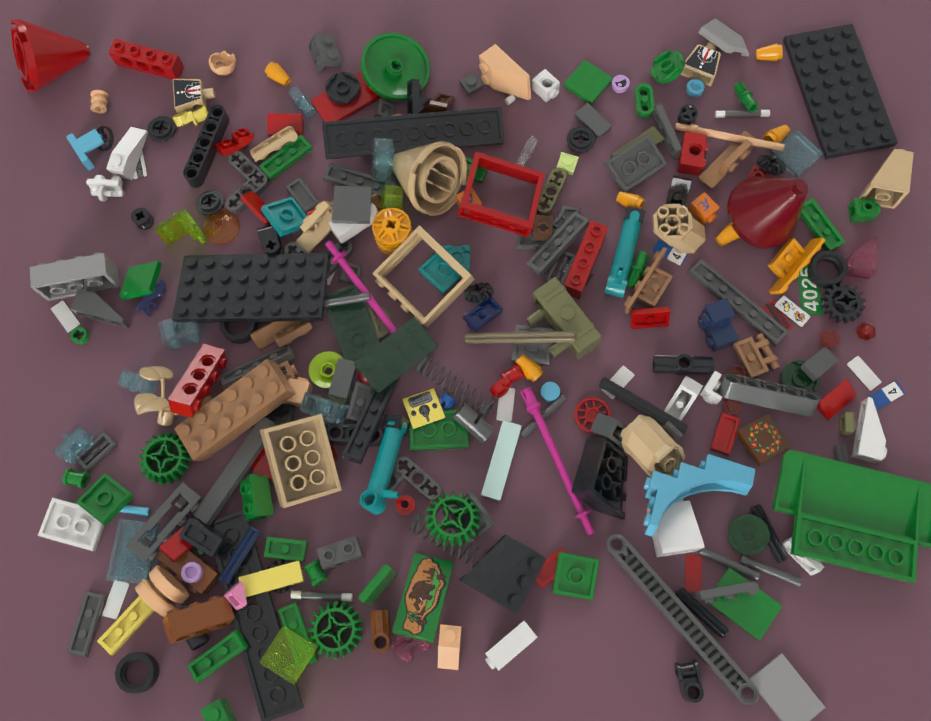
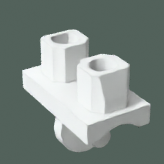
(106, 188)

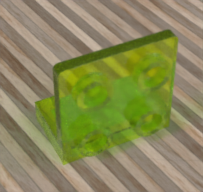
(178, 227)
(288, 655)

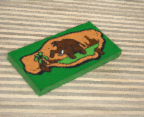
(423, 598)

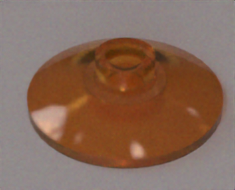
(223, 233)

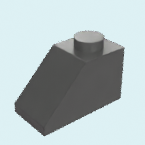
(608, 427)

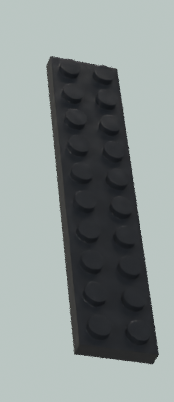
(410, 131)
(257, 625)

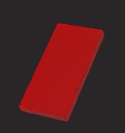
(334, 112)

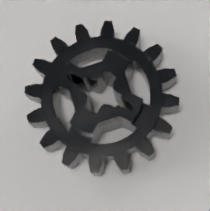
(842, 304)

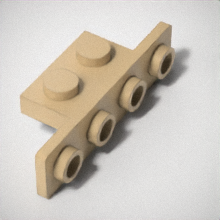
(316, 226)

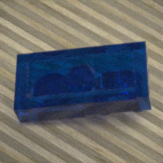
(145, 302)
(482, 314)

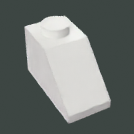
(683, 398)

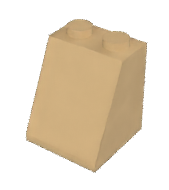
(891, 180)

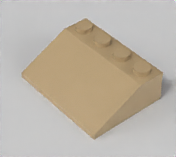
(300, 460)

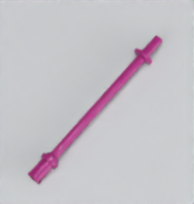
(340, 258)
(534, 408)

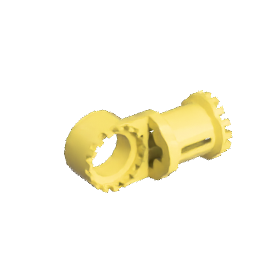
(196, 116)

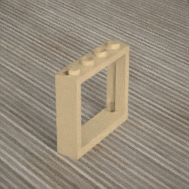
(399, 254)

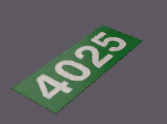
(809, 294)

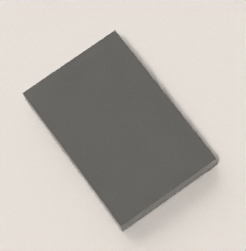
(635, 163)

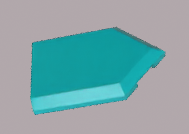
(440, 273)

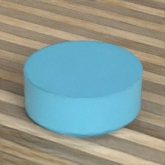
(695, 88)
(550, 391)

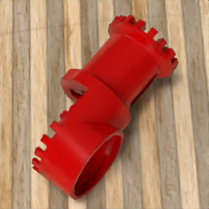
(510, 376)

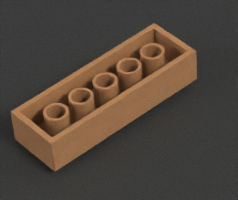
(235, 410)

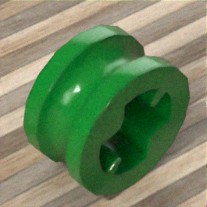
(73, 335)

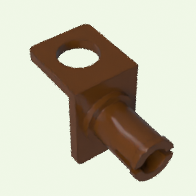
(542, 227)

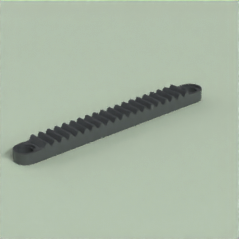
(682, 620)

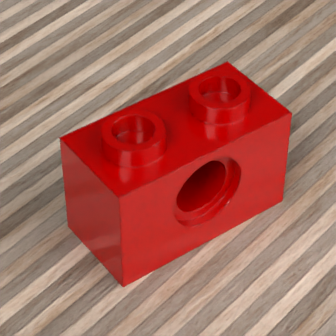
(690, 144)

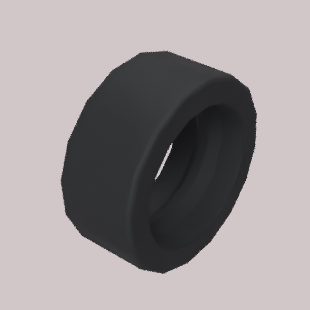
(830, 256)
(239, 339)
(121, 668)

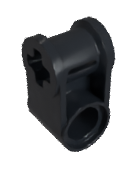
(270, 240)
(689, 679)

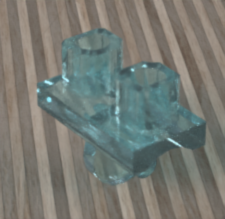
(73, 444)

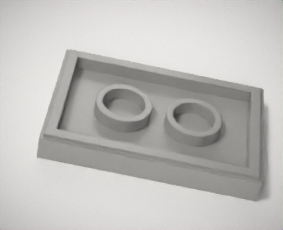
(786, 691)

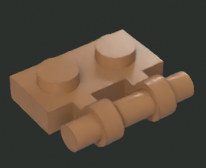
(751, 358)

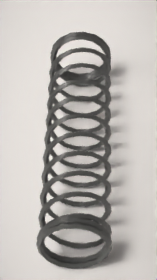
(428, 359)
(415, 524)

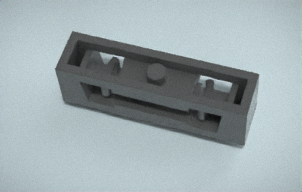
(187, 496)

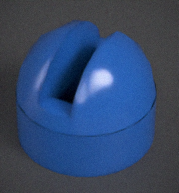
(445, 398)

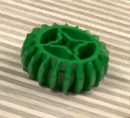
(150, 455)
(446, 524)
(332, 621)

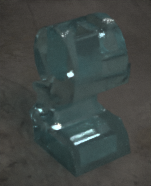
(135, 382)

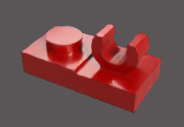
(649, 317)

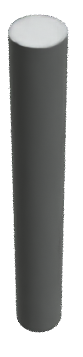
(347, 300)
(545, 414)
(729, 563)
(770, 570)

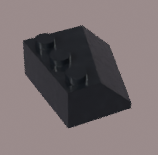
(602, 477)
(506, 573)

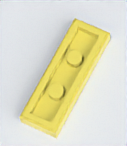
(272, 578)
(125, 626)

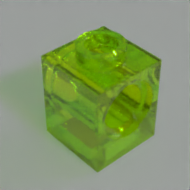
(391, 197)

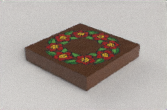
(763, 439)

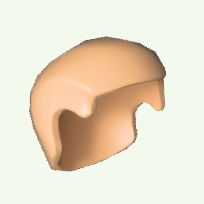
(222, 63)

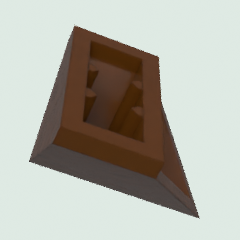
(439, 103)

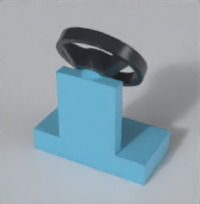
(89, 142)

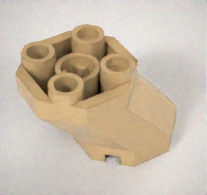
(678, 228)
(651, 446)

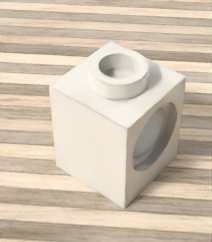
(545, 79)

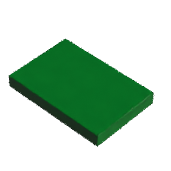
(439, 435)
(377, 585)
(750, 612)

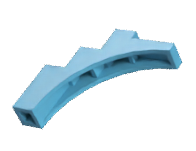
(687, 480)

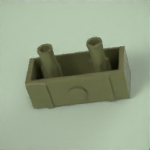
(564, 315)

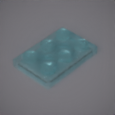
(124, 564)

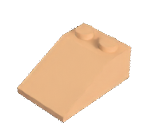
(503, 73)

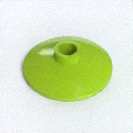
(320, 365)

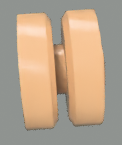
(162, 590)

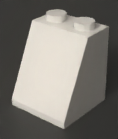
(677, 531)

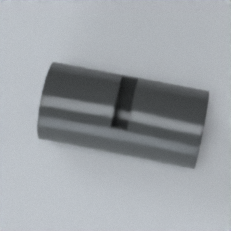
(473, 422)

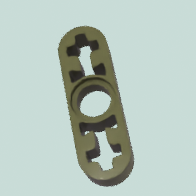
(551, 184)

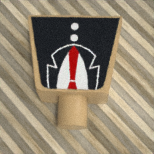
(702, 63)
(190, 94)

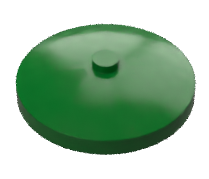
(391, 62)

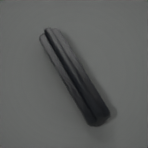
(774, 543)
(702, 613)

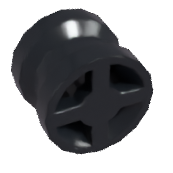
(689, 111)
(142, 223)

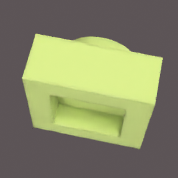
(568, 162)

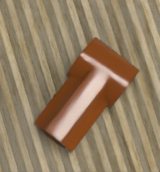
(380, 628)

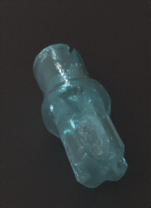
(302, 101)

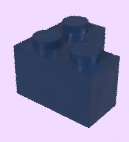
(717, 325)

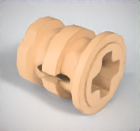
(99, 101)

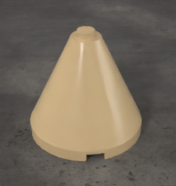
(431, 175)

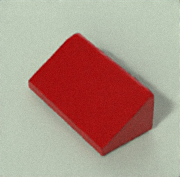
(277, 122)
(254, 203)
(836, 399)

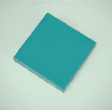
(284, 215)

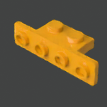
(790, 261)

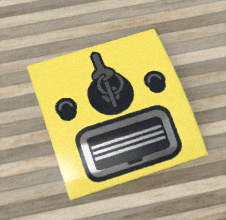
(423, 408)

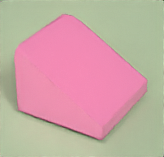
(236, 596)

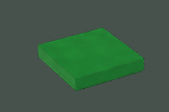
(588, 82)
(140, 280)
(105, 499)
(575, 575)

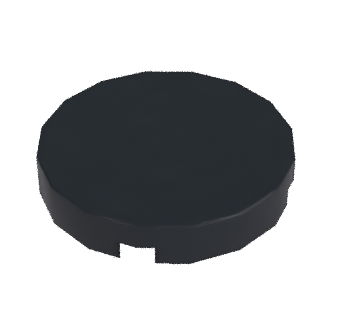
(343, 88)

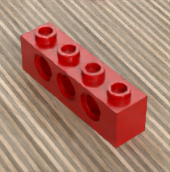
(146, 59)
(585, 259)
(197, 381)

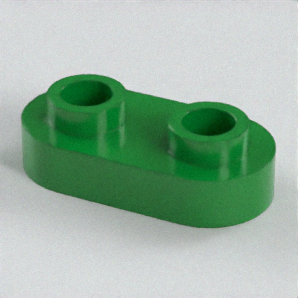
(644, 102)

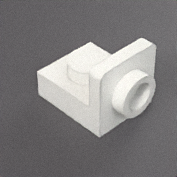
(708, 392)

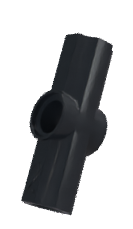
(695, 364)

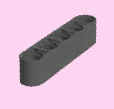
(769, 394)

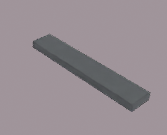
(740, 303)
(232, 474)

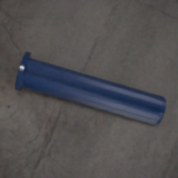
(239, 555)

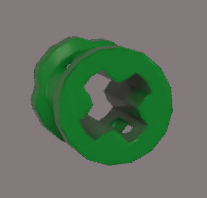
(76, 478)
(315, 573)

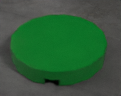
(667, 66)

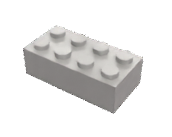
(65, 277)

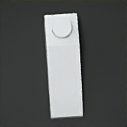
(127, 153)
(869, 436)

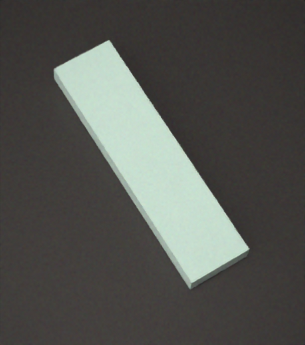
(501, 460)

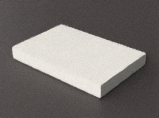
(71, 525)

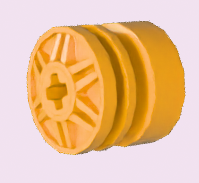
(387, 238)

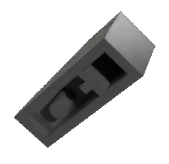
(91, 306)

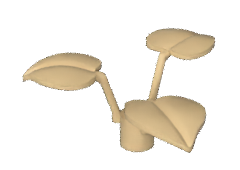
(149, 402)

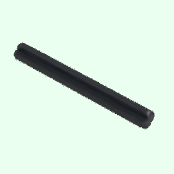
(641, 404)

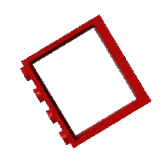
(493, 217)

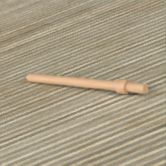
(729, 137)

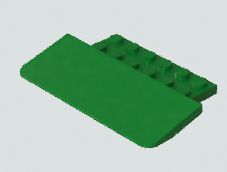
(854, 515)

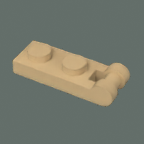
(273, 143)

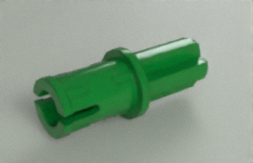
(745, 97)
(638, 269)

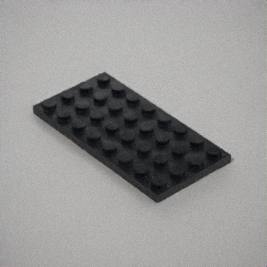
(839, 91)
(252, 288)

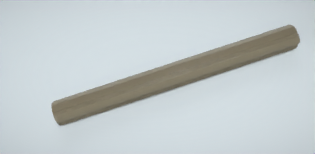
(521, 337)

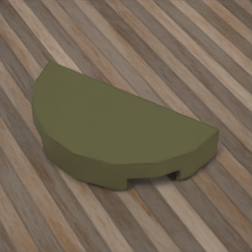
(380, 328)

